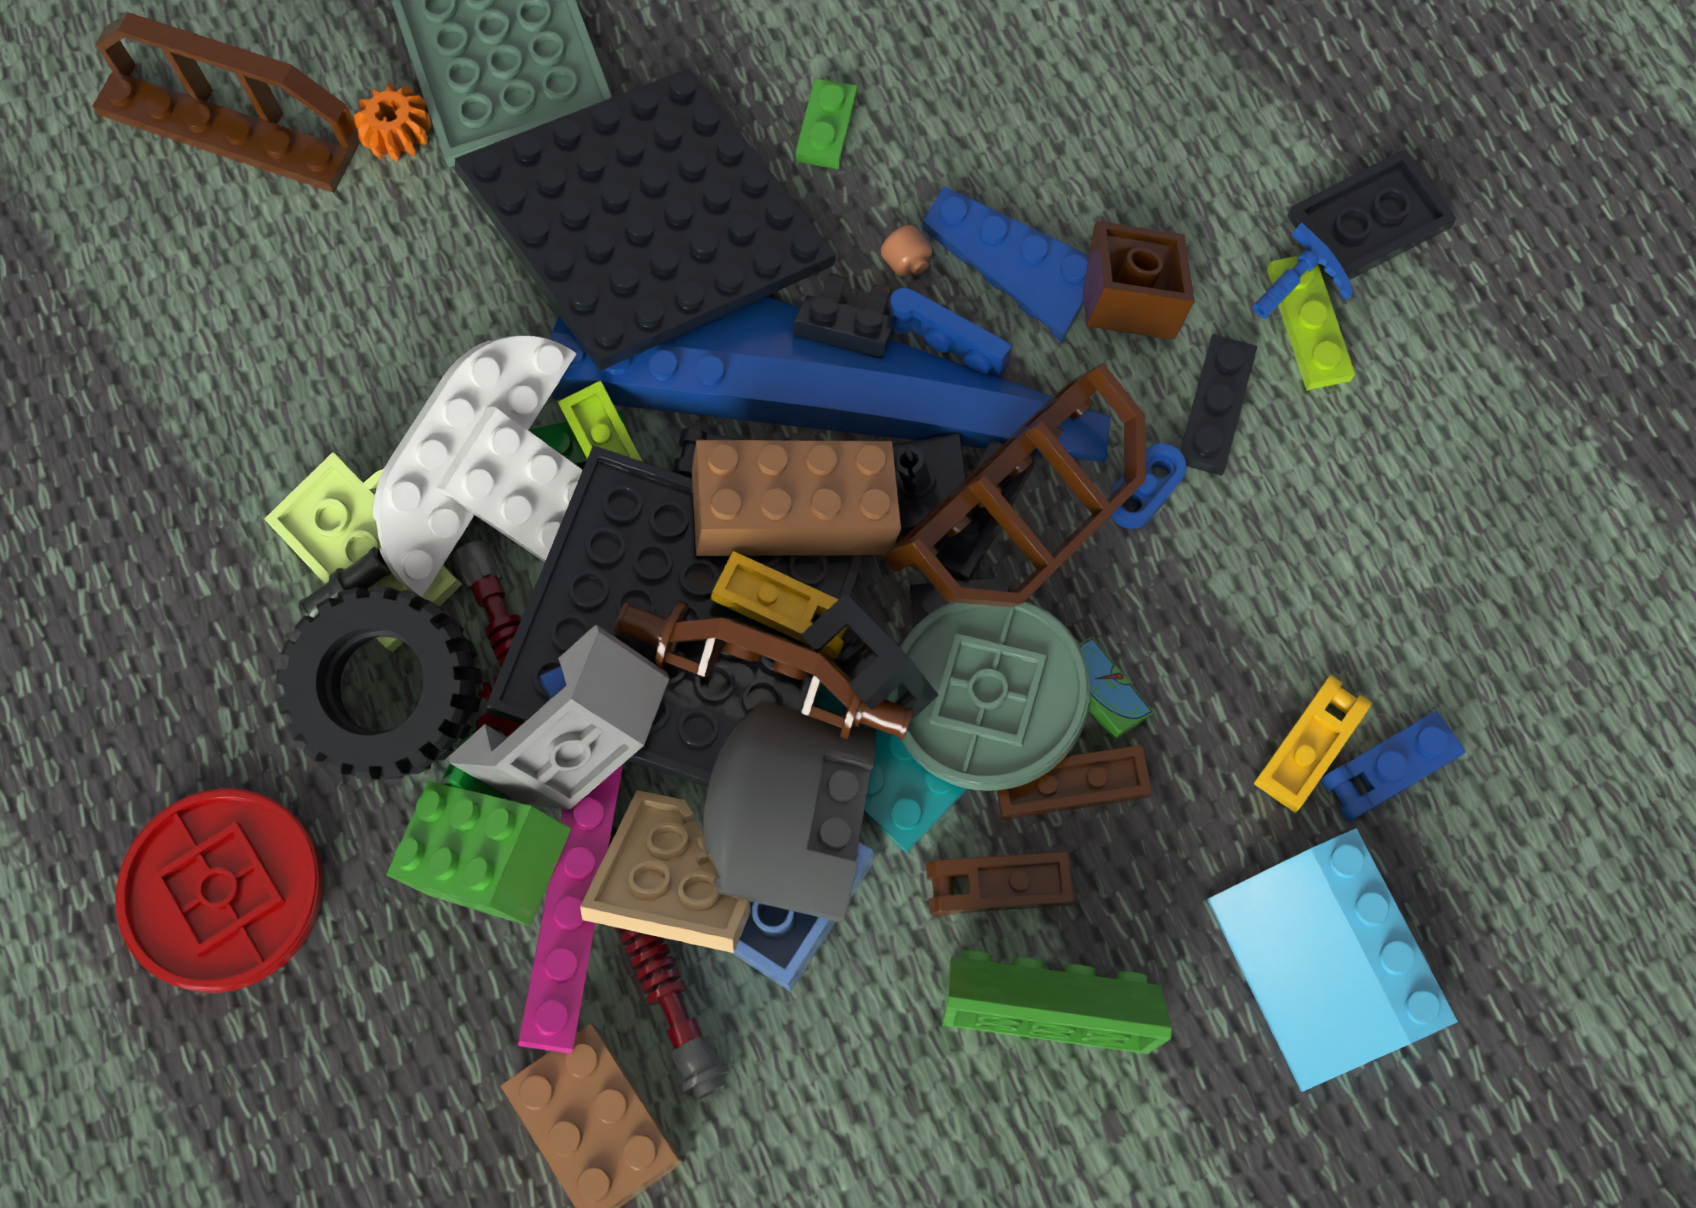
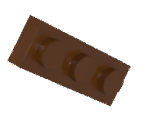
(1081, 783)

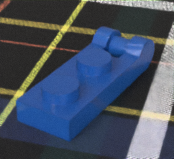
(949, 332)
(1394, 765)

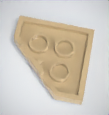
(662, 879)

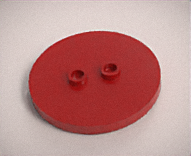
(219, 890)

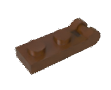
(1001, 883)

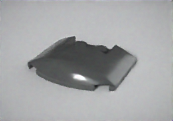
(788, 810)

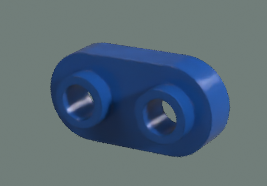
(1154, 490)

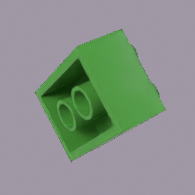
(479, 852)

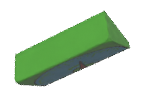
(1112, 696)

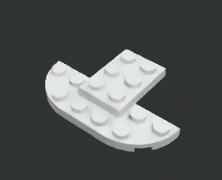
(476, 458)

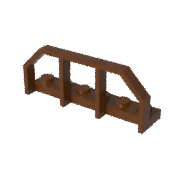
(215, 127)
(1011, 459)

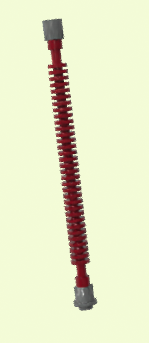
(692, 1052)

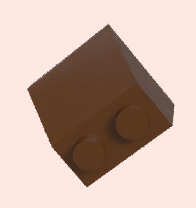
(1137, 281)

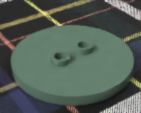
(1006, 691)

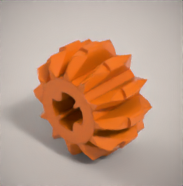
(393, 122)

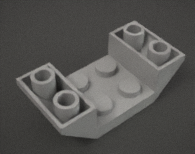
(577, 733)

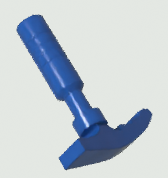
(1315, 253)

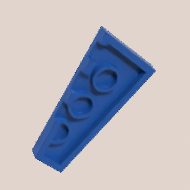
(1013, 257)

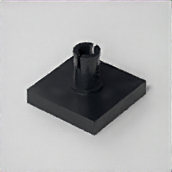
(926, 475)

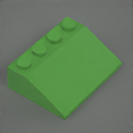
(1055, 1004)

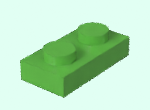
(826, 123)

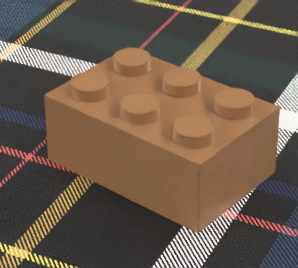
(592, 1123)

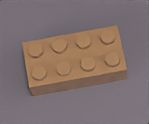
(794, 497)

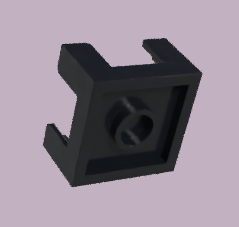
(870, 658)

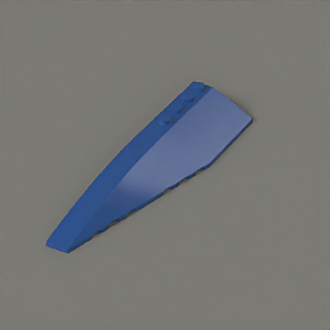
(761, 372)

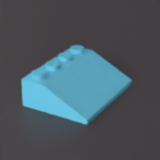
(1331, 960)

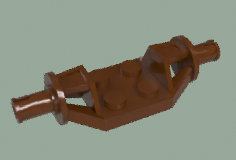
(751, 643)

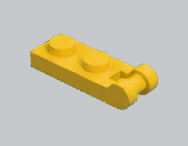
(773, 599)
(1312, 745)

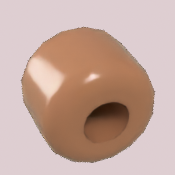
(906, 251)

